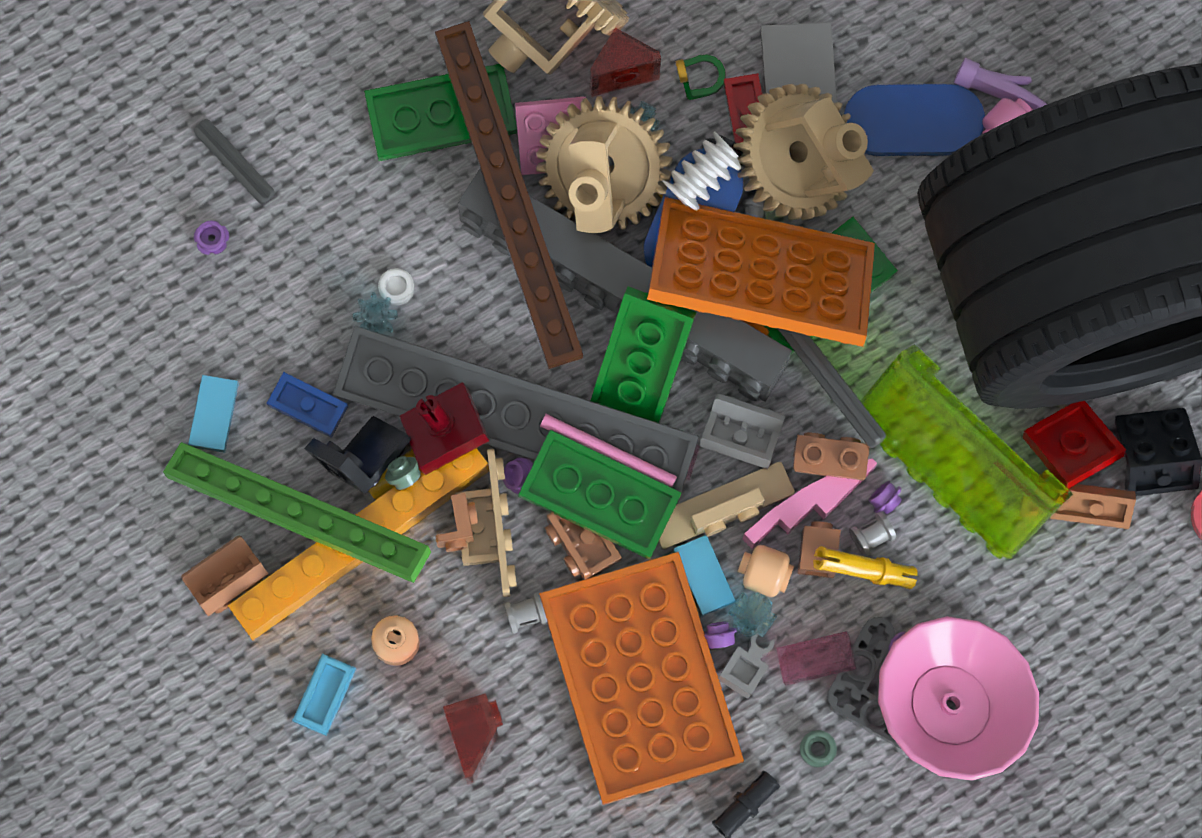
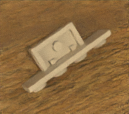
(727, 503)
(488, 534)

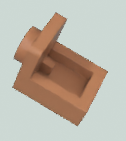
(464, 516)

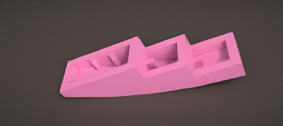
(819, 496)

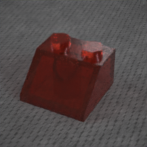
(474, 732)

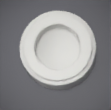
(397, 285)

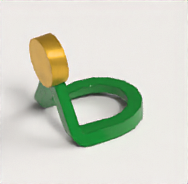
(703, 92)

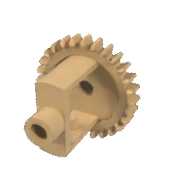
(517, 45)
(823, 150)
(581, 170)

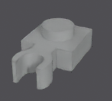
(745, 667)

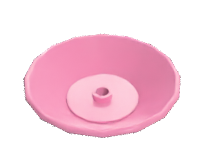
(982, 677)

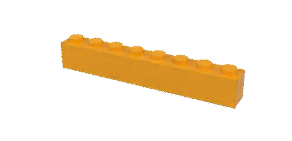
(322, 566)

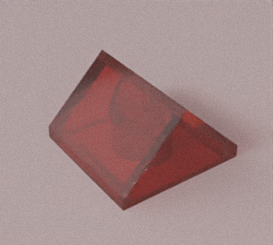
(623, 64)

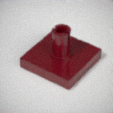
(444, 428)

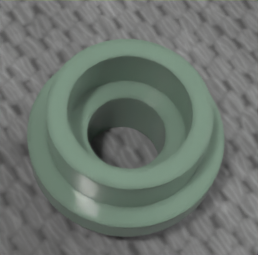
(403, 472)
(823, 738)

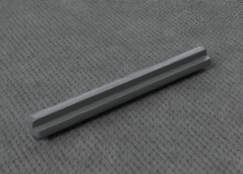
(835, 387)

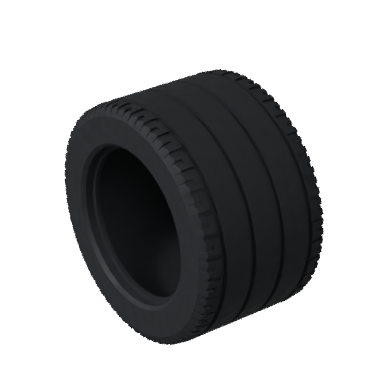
(1076, 243)

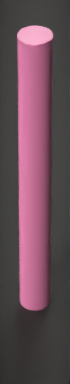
(608, 450)

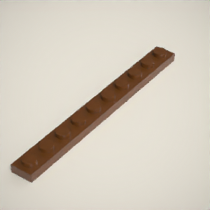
(509, 195)

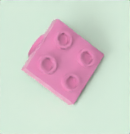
(532, 122)

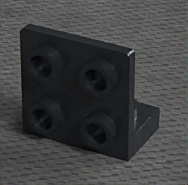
(1159, 451)
(364, 457)

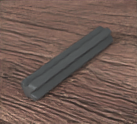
(234, 161)

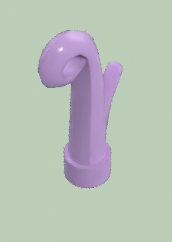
(996, 84)

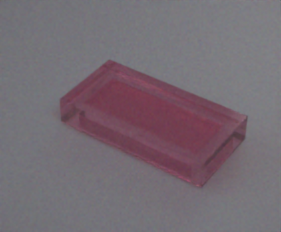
(816, 658)

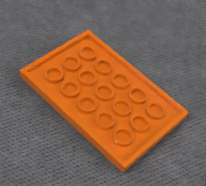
(763, 272)
(641, 678)

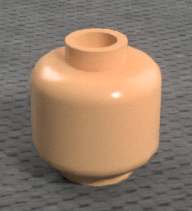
(766, 570)
(406, 643)

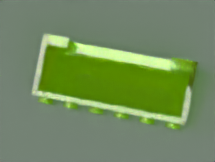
(960, 456)

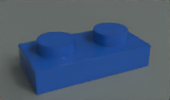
(307, 405)

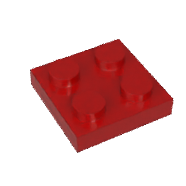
(1074, 443)

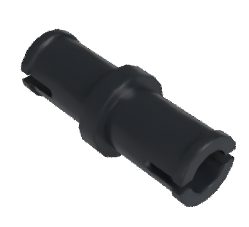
(746, 804)

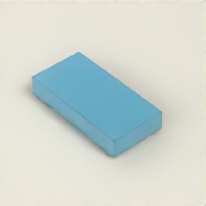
(213, 413)
(705, 576)
(324, 694)

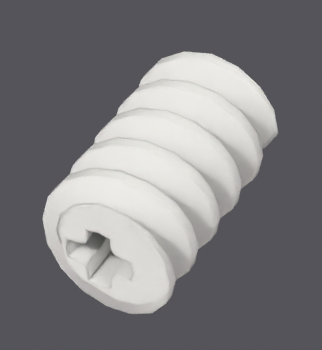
(703, 172)

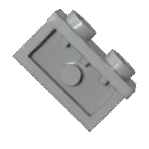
(742, 431)

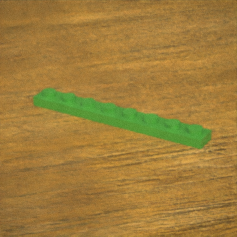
(297, 512)

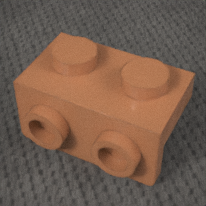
(830, 457)
(586, 551)
(224, 576)

